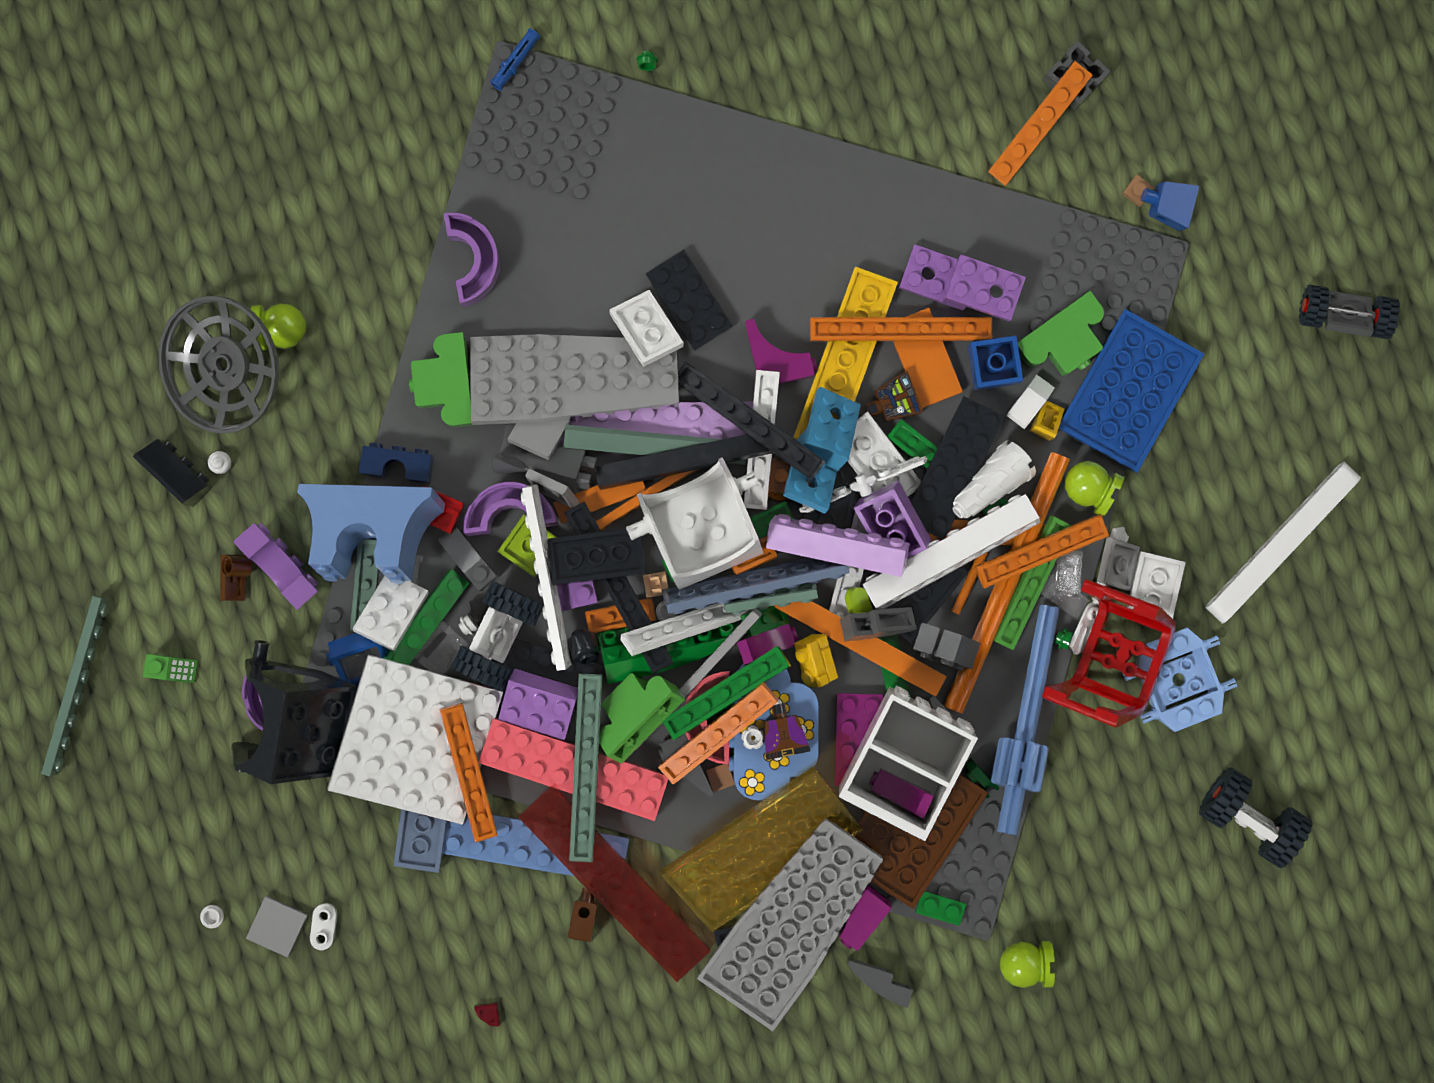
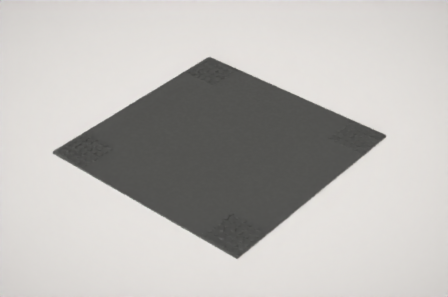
(612, 176)

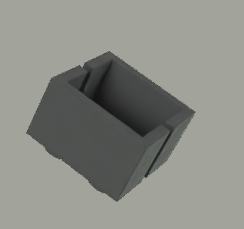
(946, 647)

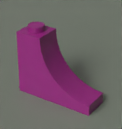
(766, 357)
(758, 645)
(901, 792)
(864, 918)

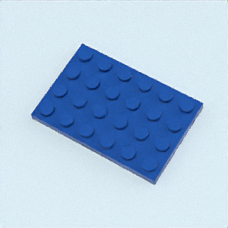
(1130, 390)

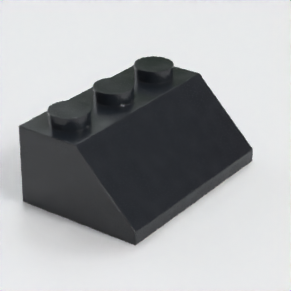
(174, 472)

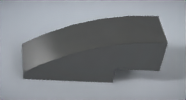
(877, 623)
(881, 982)

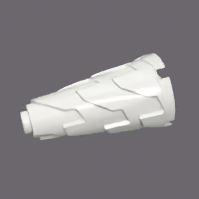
(999, 476)

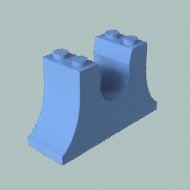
(353, 513)

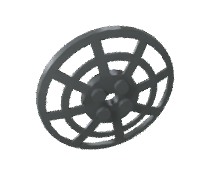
(210, 364)

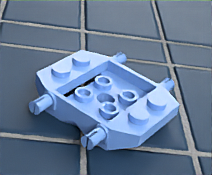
(1198, 677)

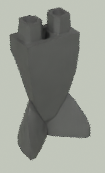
(563, 466)

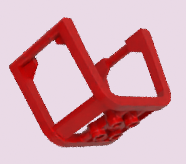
(1142, 613)

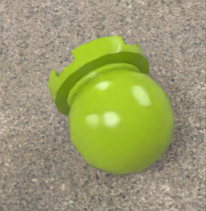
(284, 324)
(1091, 485)
(1025, 964)

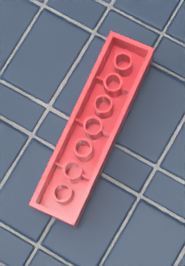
(552, 763)

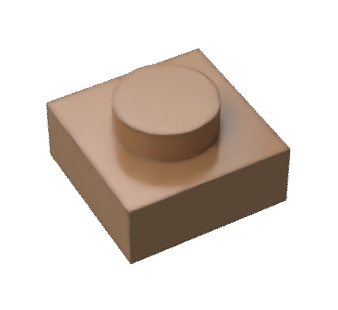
(1135, 188)

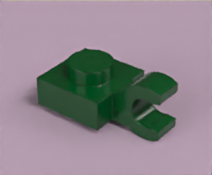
(977, 774)

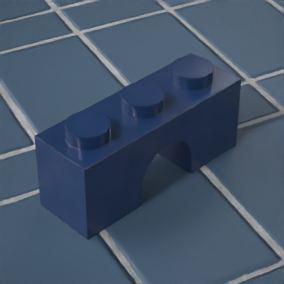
(376, 460)

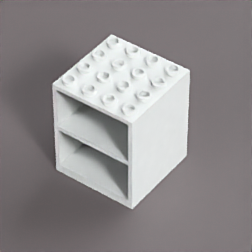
(914, 745)

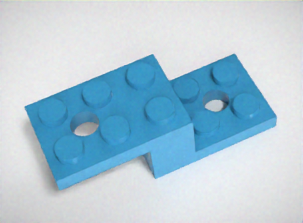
(829, 440)

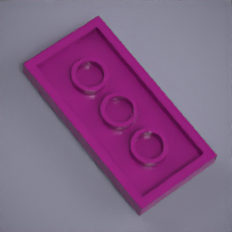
(853, 719)

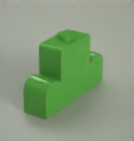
(1065, 337)
(445, 380)
(635, 713)

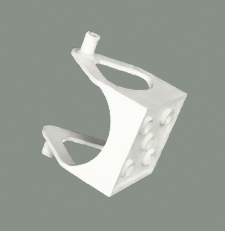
(701, 525)

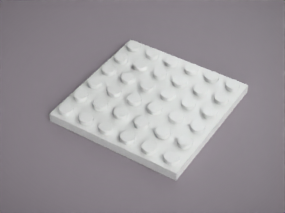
(397, 740)

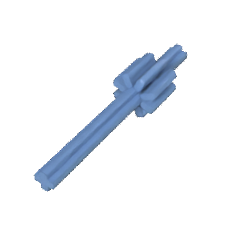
(1020, 760)

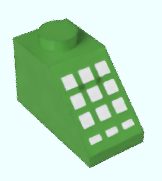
(170, 668)

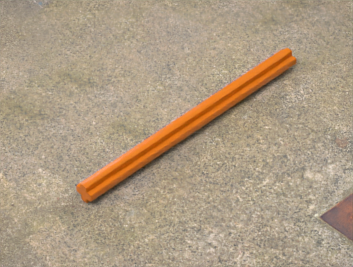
(1004, 590)

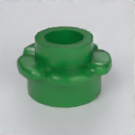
(647, 61)
(1064, 639)

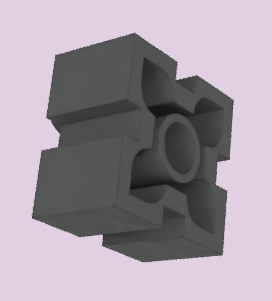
(1080, 55)

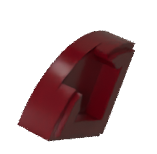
(488, 1013)

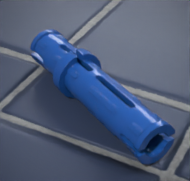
(500, 79)

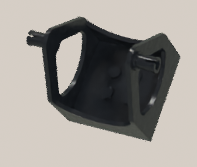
(299, 724)

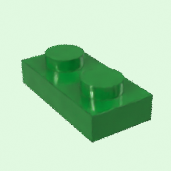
(770, 619)
(940, 908)

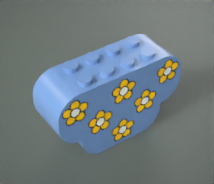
(760, 777)

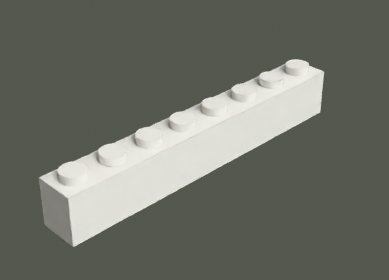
(954, 551)

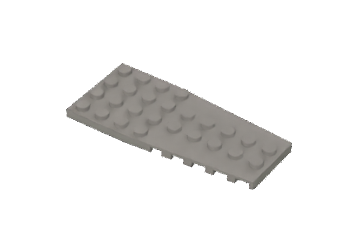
(563, 377)
(791, 925)

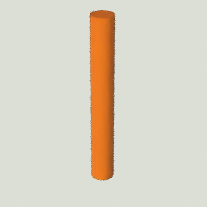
(967, 586)

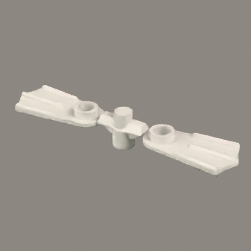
(863, 483)
(1086, 622)

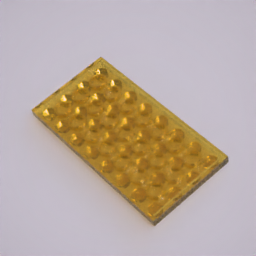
(744, 856)

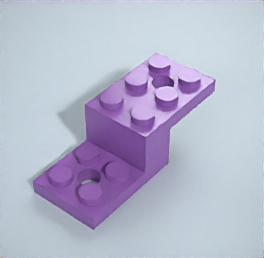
(962, 282)

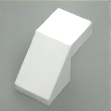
(1030, 401)

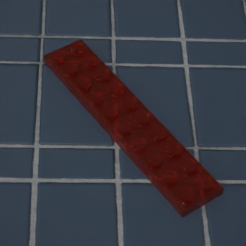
(618, 888)

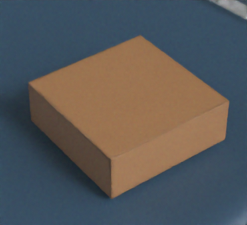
(720, 777)

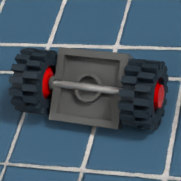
(1349, 312)

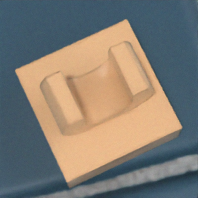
(655, 583)

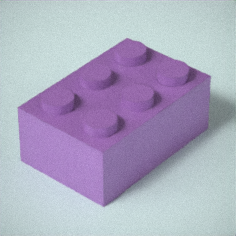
(893, 516)
(539, 704)

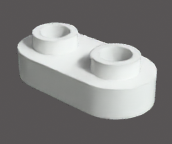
(323, 927)

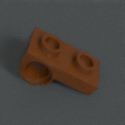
(232, 576)

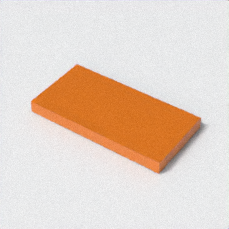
(928, 367)

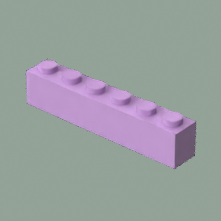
(838, 545)

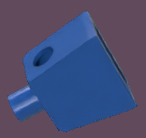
(1171, 203)

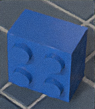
(995, 363)

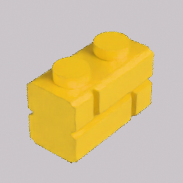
(815, 660)

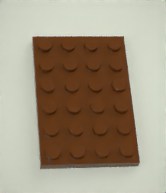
(910, 861)

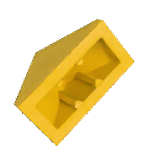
(1047, 421)

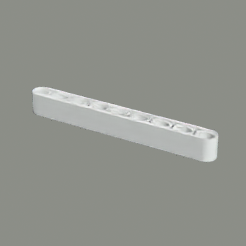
(1283, 542)

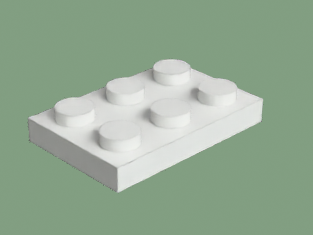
(646, 328)
(1157, 581)
(390, 612)

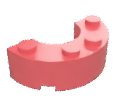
(722, 754)

